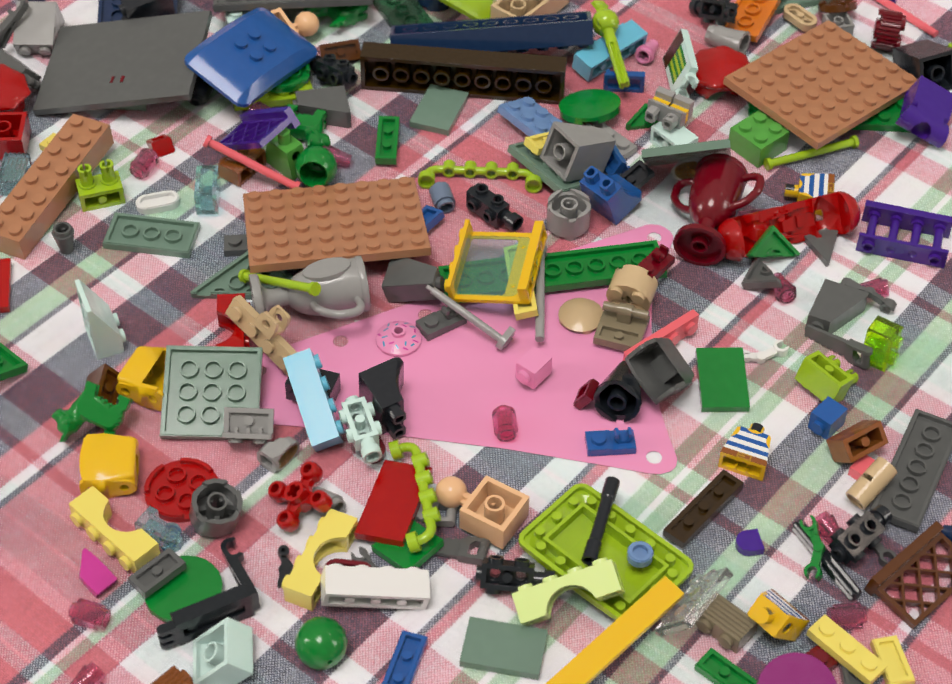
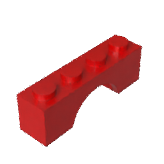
(238, 338)

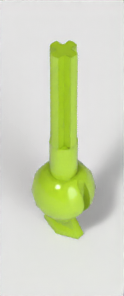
(606, 24)

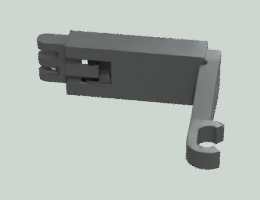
(6, 30)

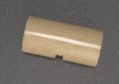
(871, 483)

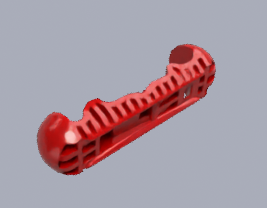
(793, 221)

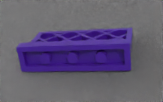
(260, 127)

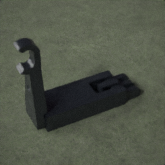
(199, 617)

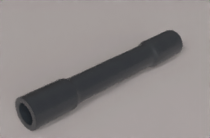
(594, 543)

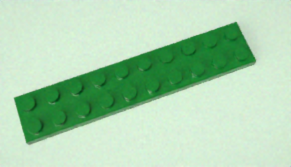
(586, 266)

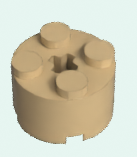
(632, 287)

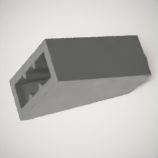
(330, 99)
(408, 280)
(836, 306)

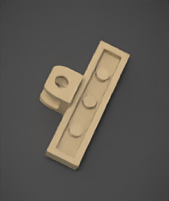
(263, 328)

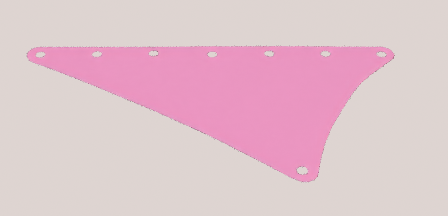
(464, 377)

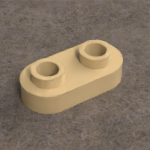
(799, 17)

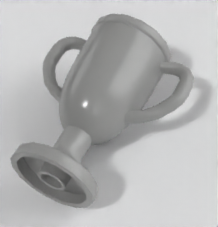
(342, 292)

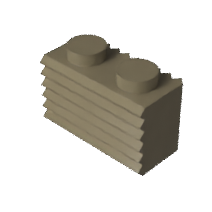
(727, 624)

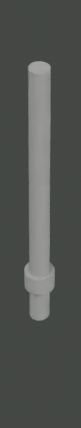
(540, 299)

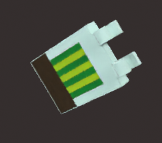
(681, 64)

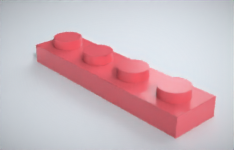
(675, 331)

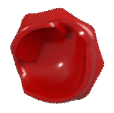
(714, 66)
(12, 90)

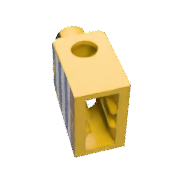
(811, 186)
(746, 452)
(774, 613)

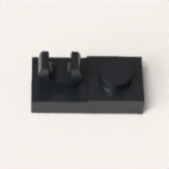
(638, 174)

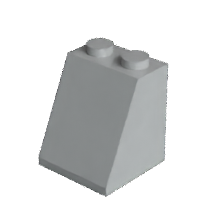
(38, 28)
(574, 148)

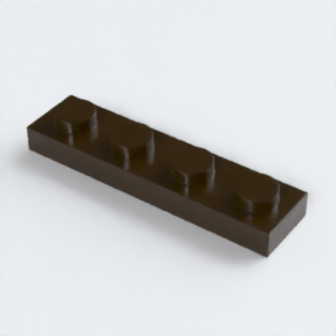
(702, 509)

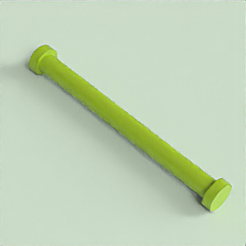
(852, 142)
(312, 288)

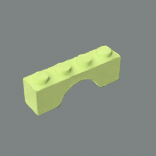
(536, 602)

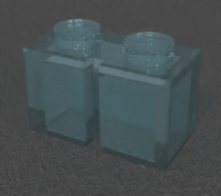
(207, 189)

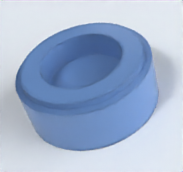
(640, 554)

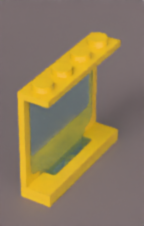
(495, 265)

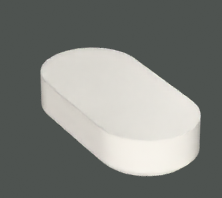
(157, 202)

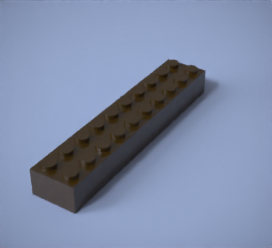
(471, 71)

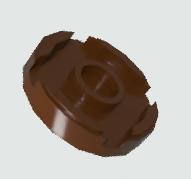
(837, 6)

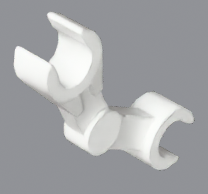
(761, 357)

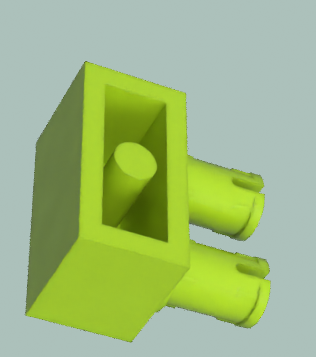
(101, 189)
(825, 377)

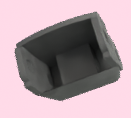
(659, 369)

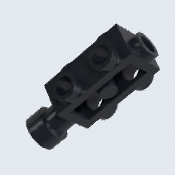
(718, 10)
(334, 71)
(492, 207)
(861, 533)
(507, 578)

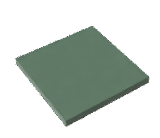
(678, 153)
(202, 383)

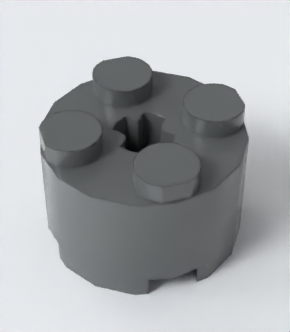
(215, 508)

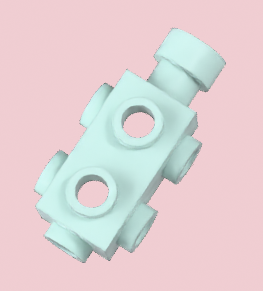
(363, 431)

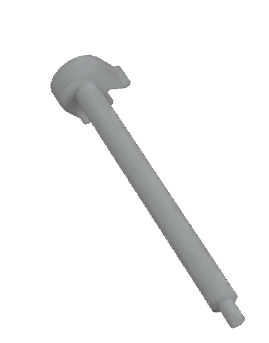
(502, 340)

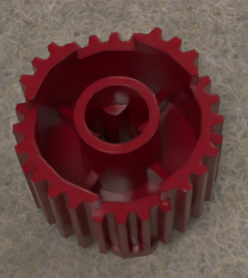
(887, 30)

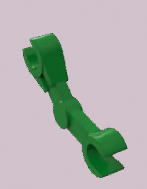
(818, 548)

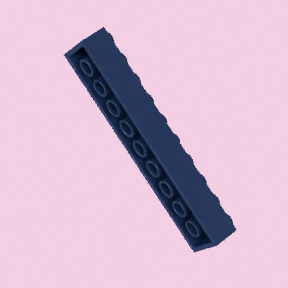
(501, 33)

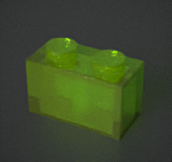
(885, 340)

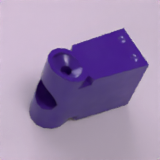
(926, 111)

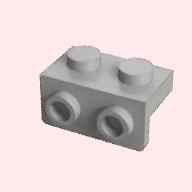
(248, 424)

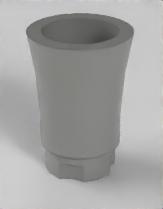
(733, 38)

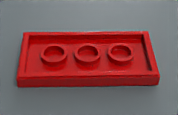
(390, 505)

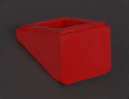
(161, 145)

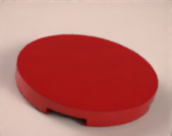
(172, 485)

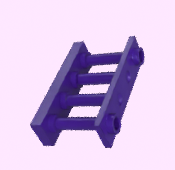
(906, 219)

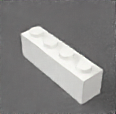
(375, 587)

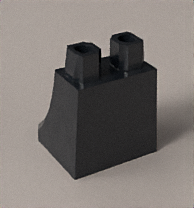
(383, 388)

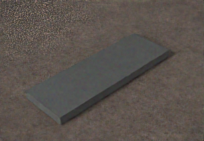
(919, 468)

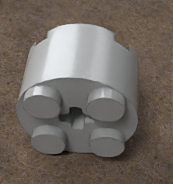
(568, 213)

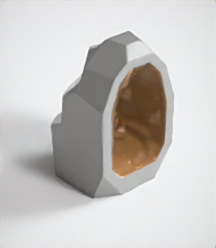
(685, 169)
(278, 453)

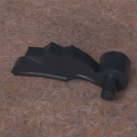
(286, 565)

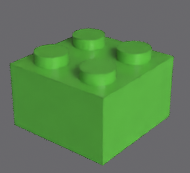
(758, 138)

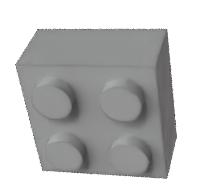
(841, 20)

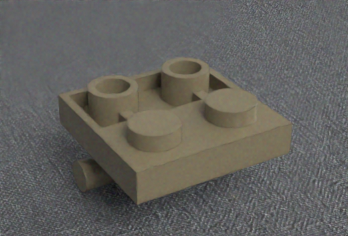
(621, 326)

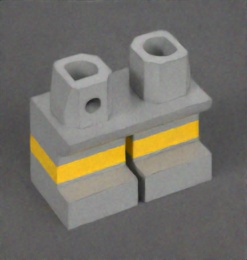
(669, 109)

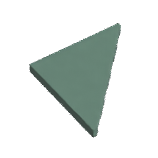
(227, 280)

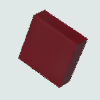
(586, 394)

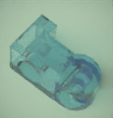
(165, 533)

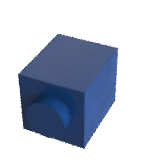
(827, 418)

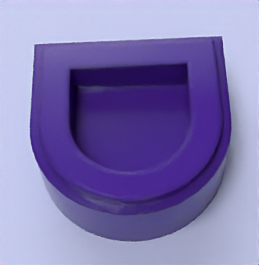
(749, 543)

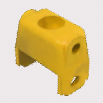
(144, 377)
(109, 464)

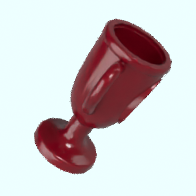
(712, 199)

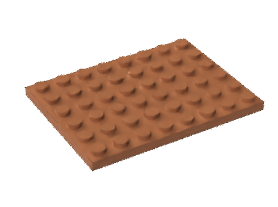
(821, 83)
(337, 220)

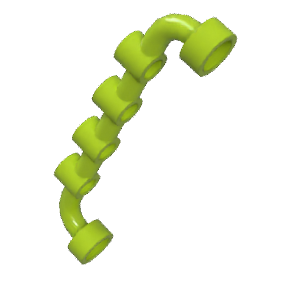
(427, 177)
(427, 496)

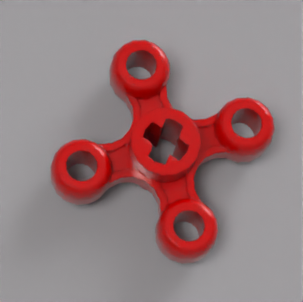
(300, 496)

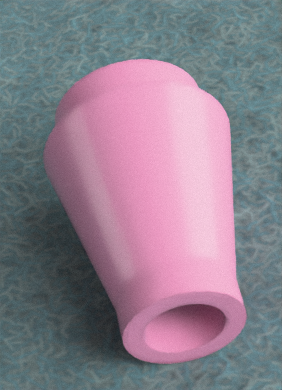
(646, 52)

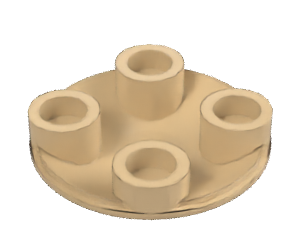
(580, 315)

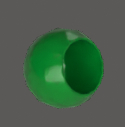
(316, 166)
(321, 643)

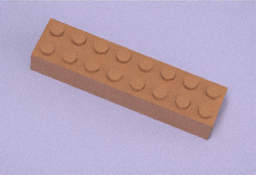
(50, 183)

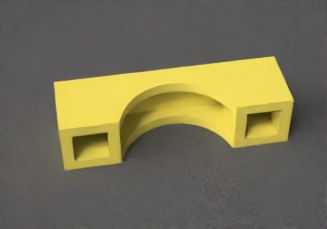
(332, 535)
(131, 548)

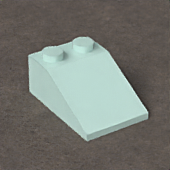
(100, 323)

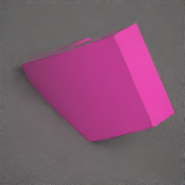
(95, 574)

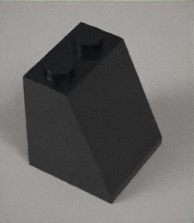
(145, 8)
(926, 59)

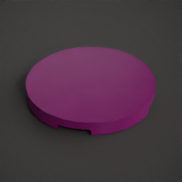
(796, 669)

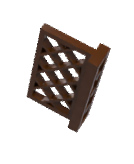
(903, 564)

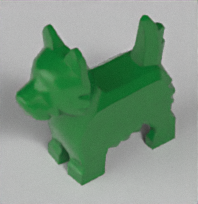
(341, 14)
(311, 128)
(91, 409)

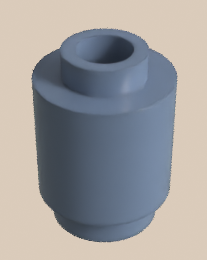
(442, 197)

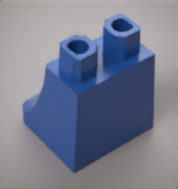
(609, 194)

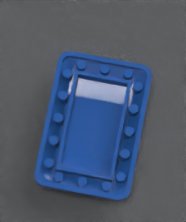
(250, 56)

